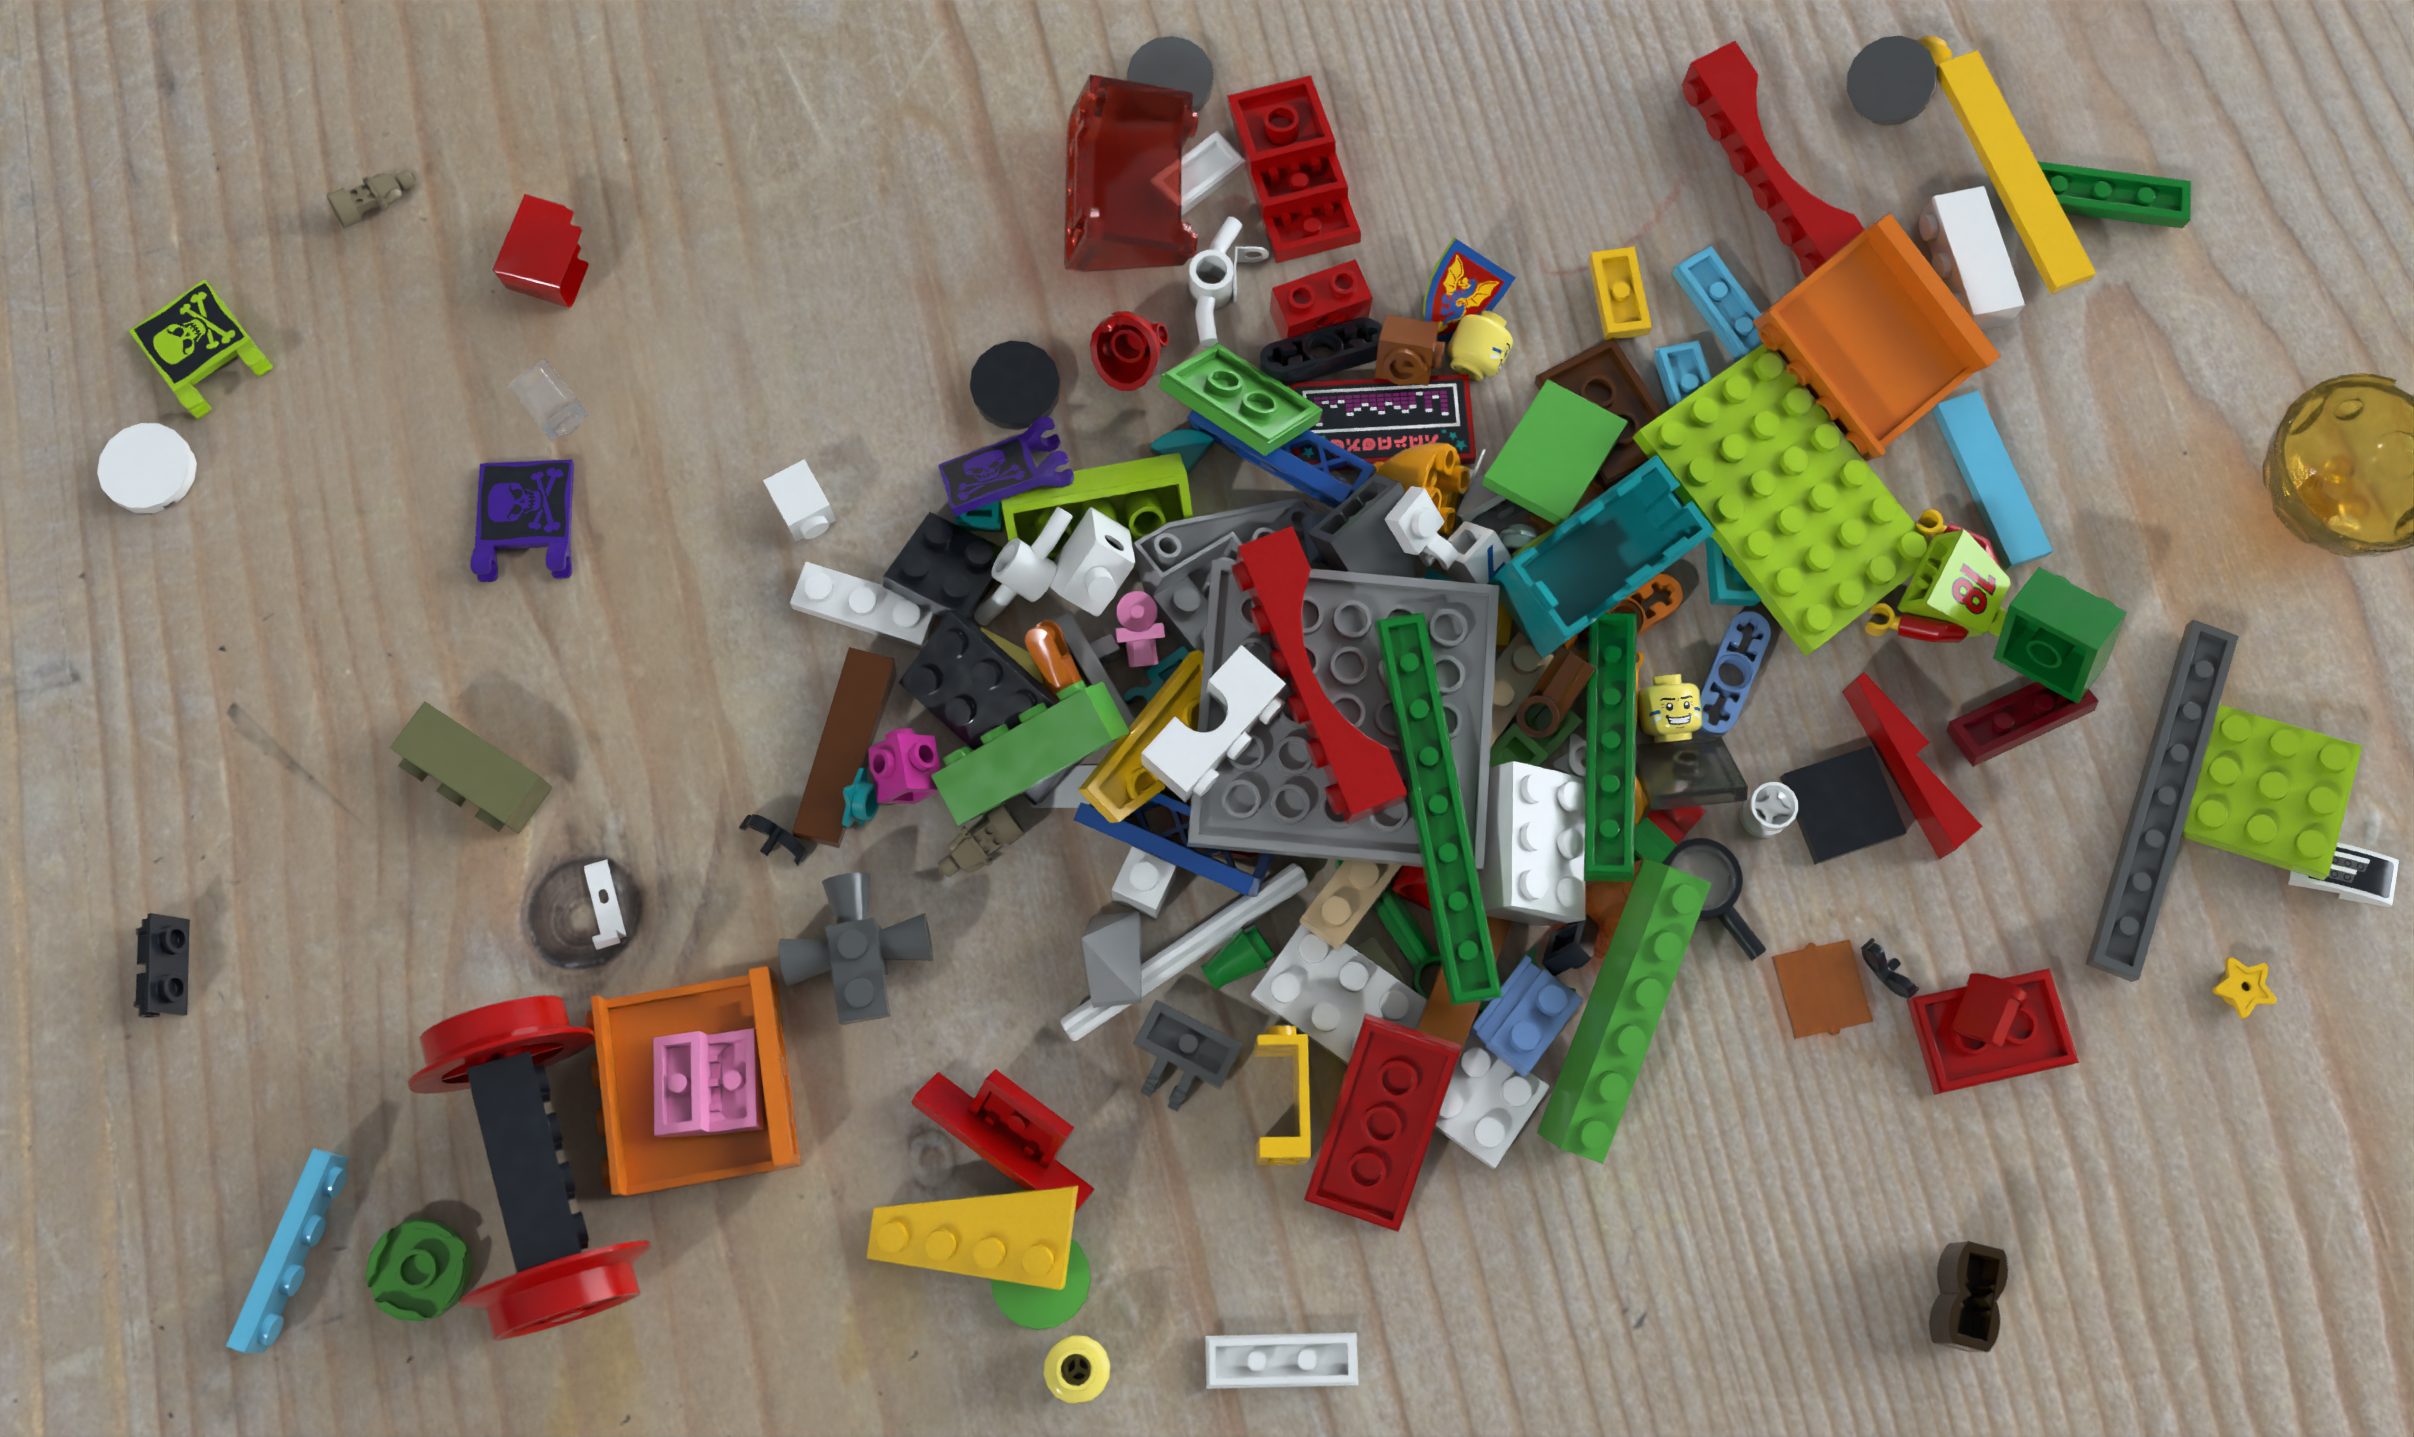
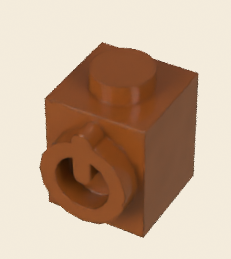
(1408, 351)

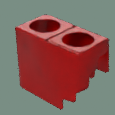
(542, 253)

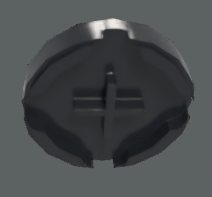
(1015, 384)

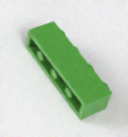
(1030, 752)

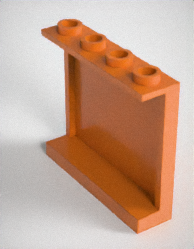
(1875, 337)
(625, 1074)

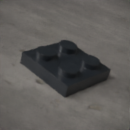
(943, 568)

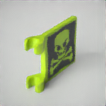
(193, 340)

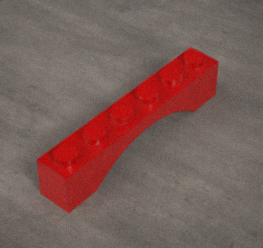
(1725, 95)
(1357, 767)

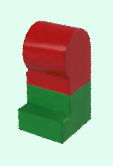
(1663, 831)

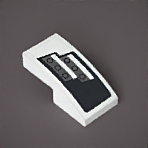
(2356, 876)

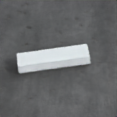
(1281, 1360)

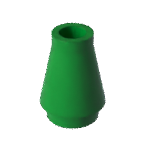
(1238, 957)

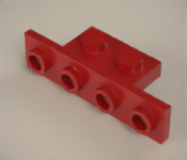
(1005, 1129)

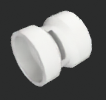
(1776, 803)

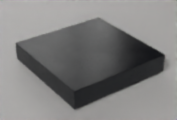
(1844, 805)

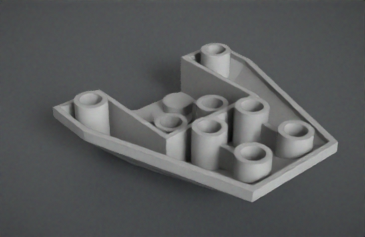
(1179, 557)

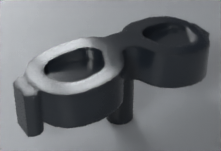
(775, 834)

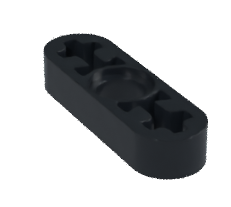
(1336, 337)

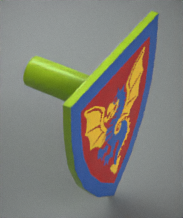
(1462, 286)

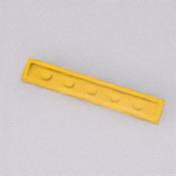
(2014, 172)

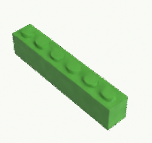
(1623, 1010)

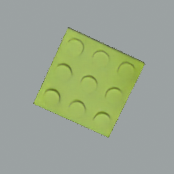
(2272, 792)

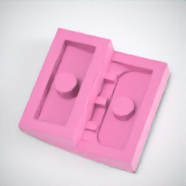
(707, 1084)

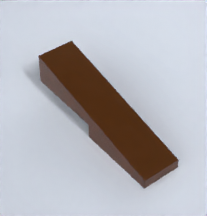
(844, 744)

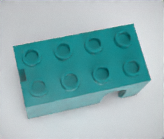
(1599, 557)

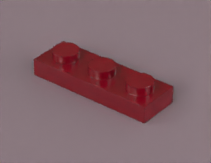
(2015, 721)

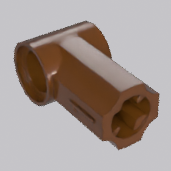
(1557, 689)

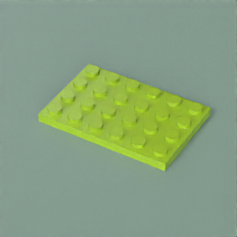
(1786, 497)

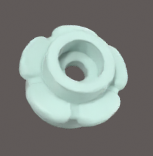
(1517, 537)

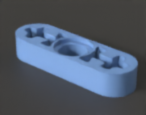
(1731, 641)

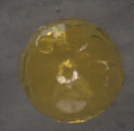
(2346, 466)

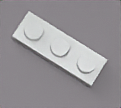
(861, 605)

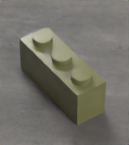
(469, 769)

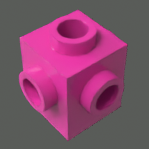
(904, 767)

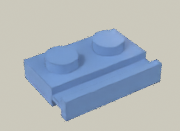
(1525, 1017)

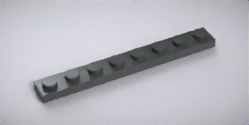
(2162, 801)

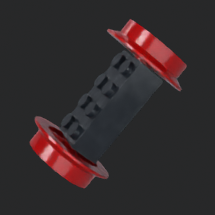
(503, 1060)

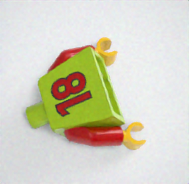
(1952, 591)

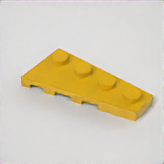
(1120, 780)
(996, 1237)

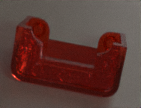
(1127, 177)

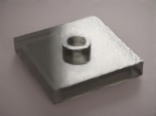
(1688, 773)

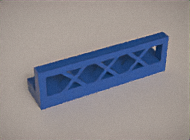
(1310, 479)
(1174, 852)

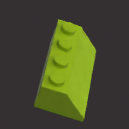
(1132, 493)

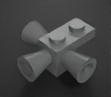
(855, 950)

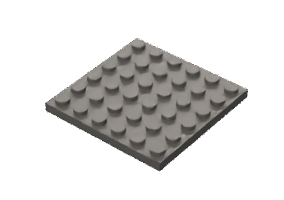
(1272, 792)

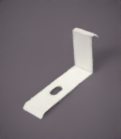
(607, 914)

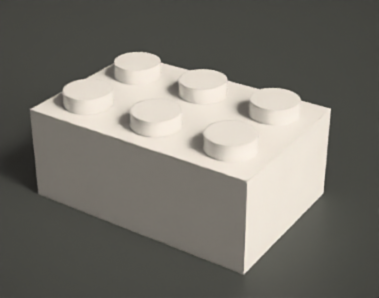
(1534, 846)

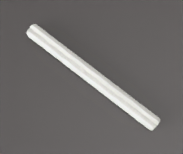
(1194, 945)

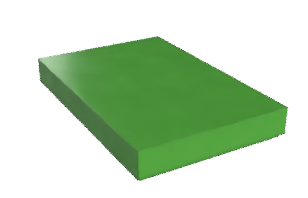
(1240, 399)
(1554, 453)

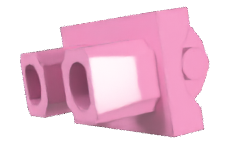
(1137, 616)

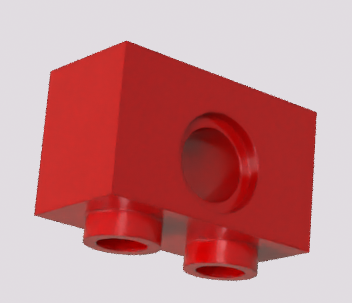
(1320, 300)

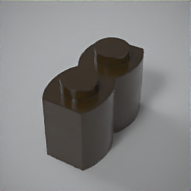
(1967, 1307)

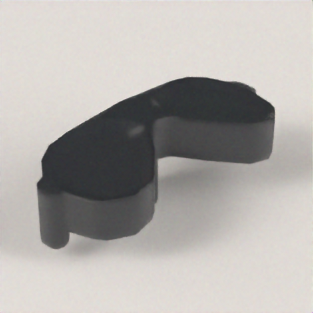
(1876, 960)

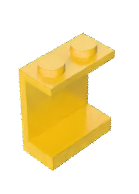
(1297, 1149)

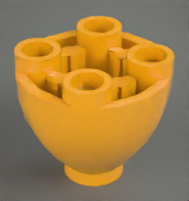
(1435, 469)

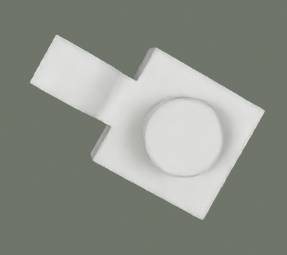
(1415, 527)

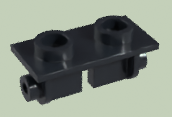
(165, 952)

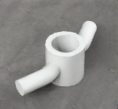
(1212, 296)
(1024, 568)

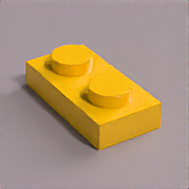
(1619, 293)

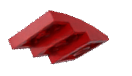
(1294, 169)

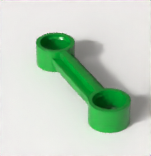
(1405, 934)

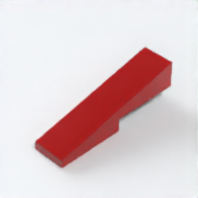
(1897, 742)

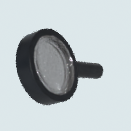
(1719, 866)

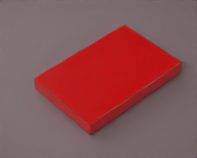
(2033, 1044)

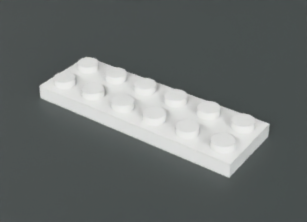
(1328, 997)

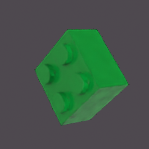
(2058, 634)

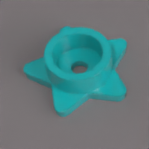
(860, 800)

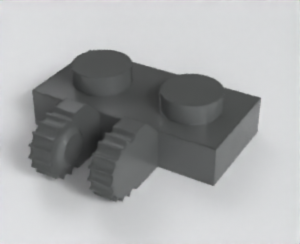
(1186, 1045)

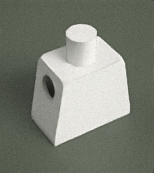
(1091, 567)

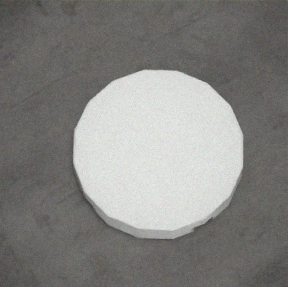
(146, 468)

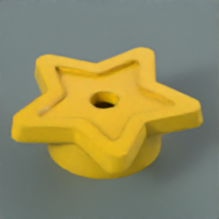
(2232, 993)

